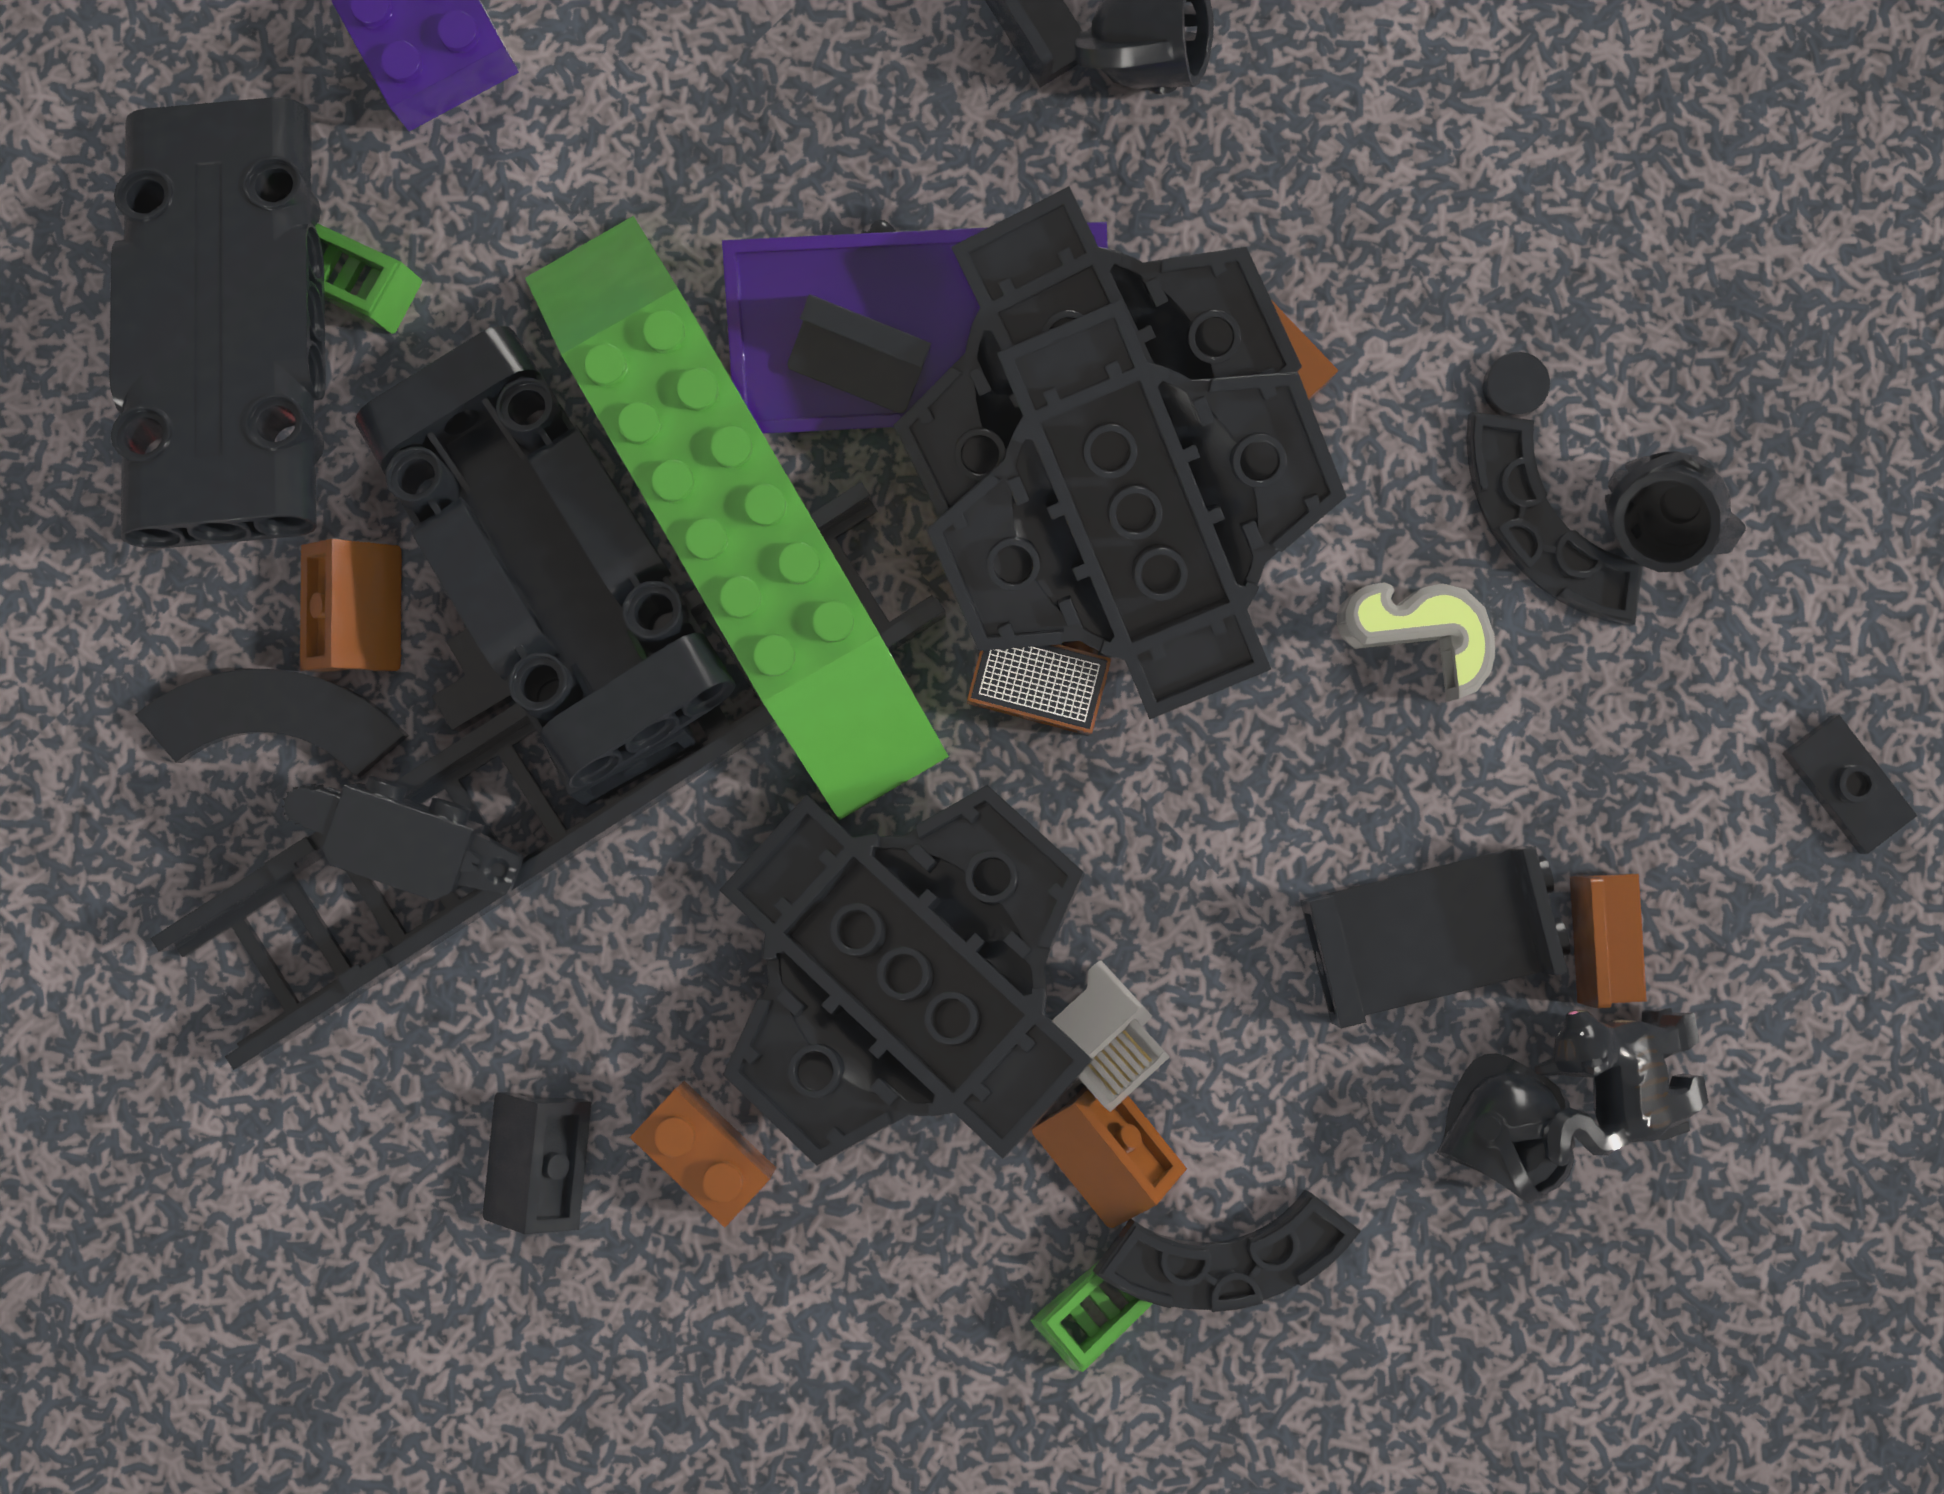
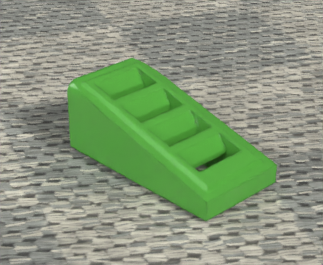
(384, 292)
(1099, 1339)

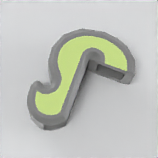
(1428, 614)

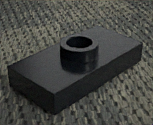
(1849, 784)

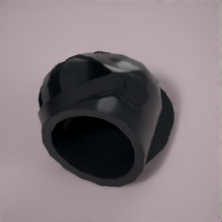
(1147, 43)
(1671, 511)
(1500, 1124)

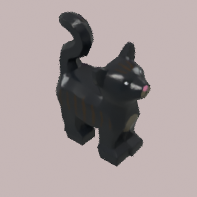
(1628, 1081)

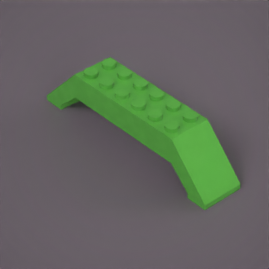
(734, 518)

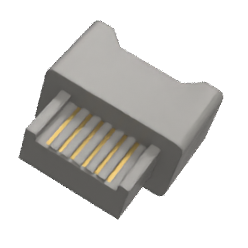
(1109, 1028)

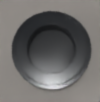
(1516, 384)

